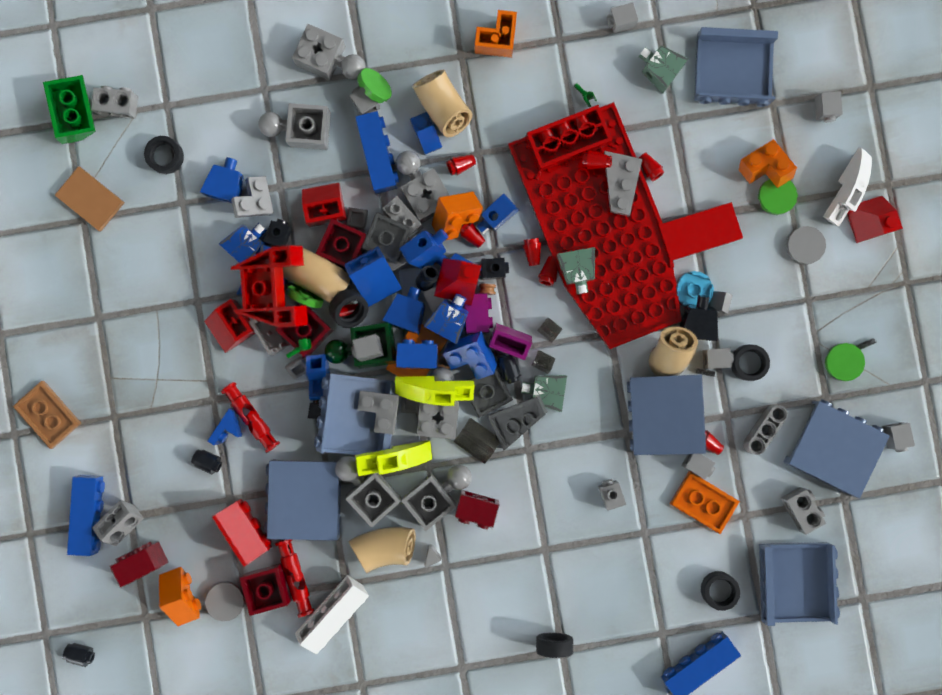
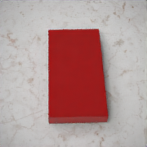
(700, 231)

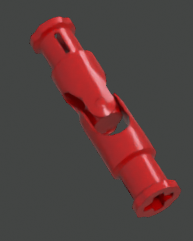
(256, 425)
(293, 572)

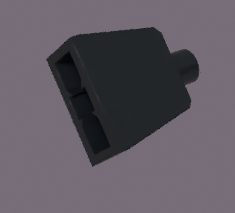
(701, 319)

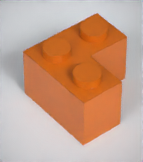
(499, 40)
(770, 161)
(454, 211)
(176, 597)

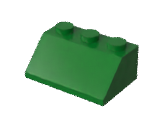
(69, 109)

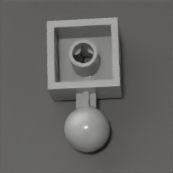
(325, 62)
(299, 119)
(429, 182)
(448, 426)
(457, 478)
(359, 497)

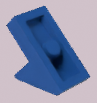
(426, 133)
(229, 423)

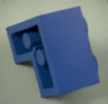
(474, 352)
(417, 355)

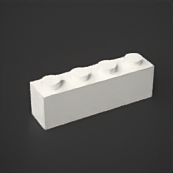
(331, 614)

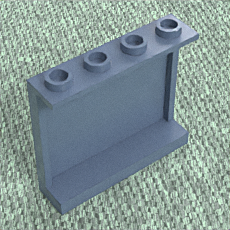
(734, 66)
(667, 415)
(341, 424)
(838, 448)
(302, 500)
(798, 582)

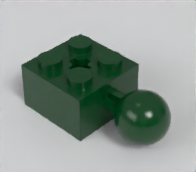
(338, 351)

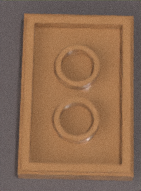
(89, 198)
(47, 414)

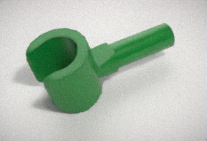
(586, 95)
(304, 344)

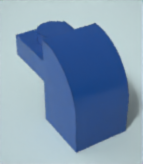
(316, 369)

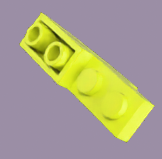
(428, 391)
(394, 459)

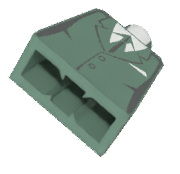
(662, 66)
(578, 268)
(549, 388)

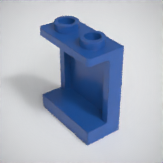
(373, 276)

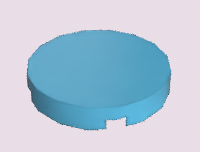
(692, 285)

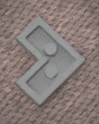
(258, 201)
(385, 408)

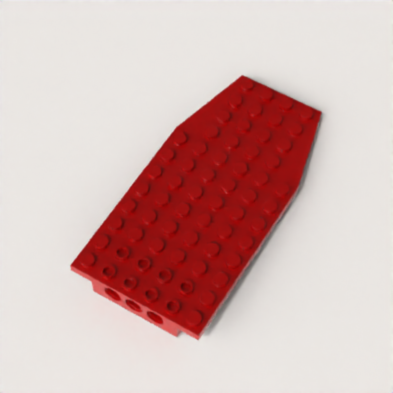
(633, 275)

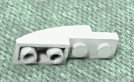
(854, 184)

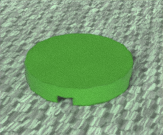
(375, 85)
(777, 200)
(303, 297)
(845, 362)

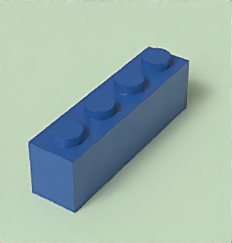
(376, 152)
(84, 514)
(701, 665)

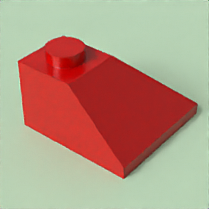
(873, 219)
(457, 278)

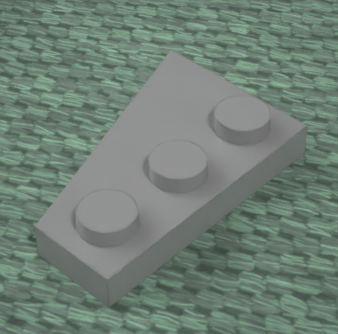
(622, 182)

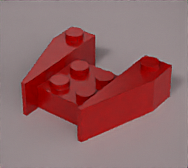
(264, 287)

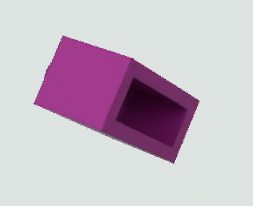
(478, 316)
(510, 341)

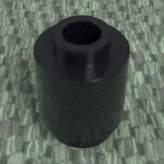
(427, 278)
(509, 369)
(206, 461)
(78, 654)

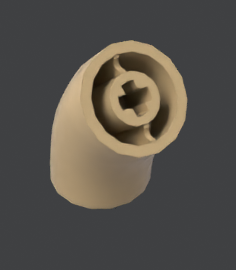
(443, 103)
(318, 276)
(673, 351)
(384, 547)

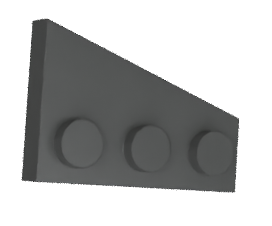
(516, 420)

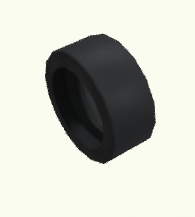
(153, 144)
(340, 300)
(765, 362)
(733, 598)
(554, 645)

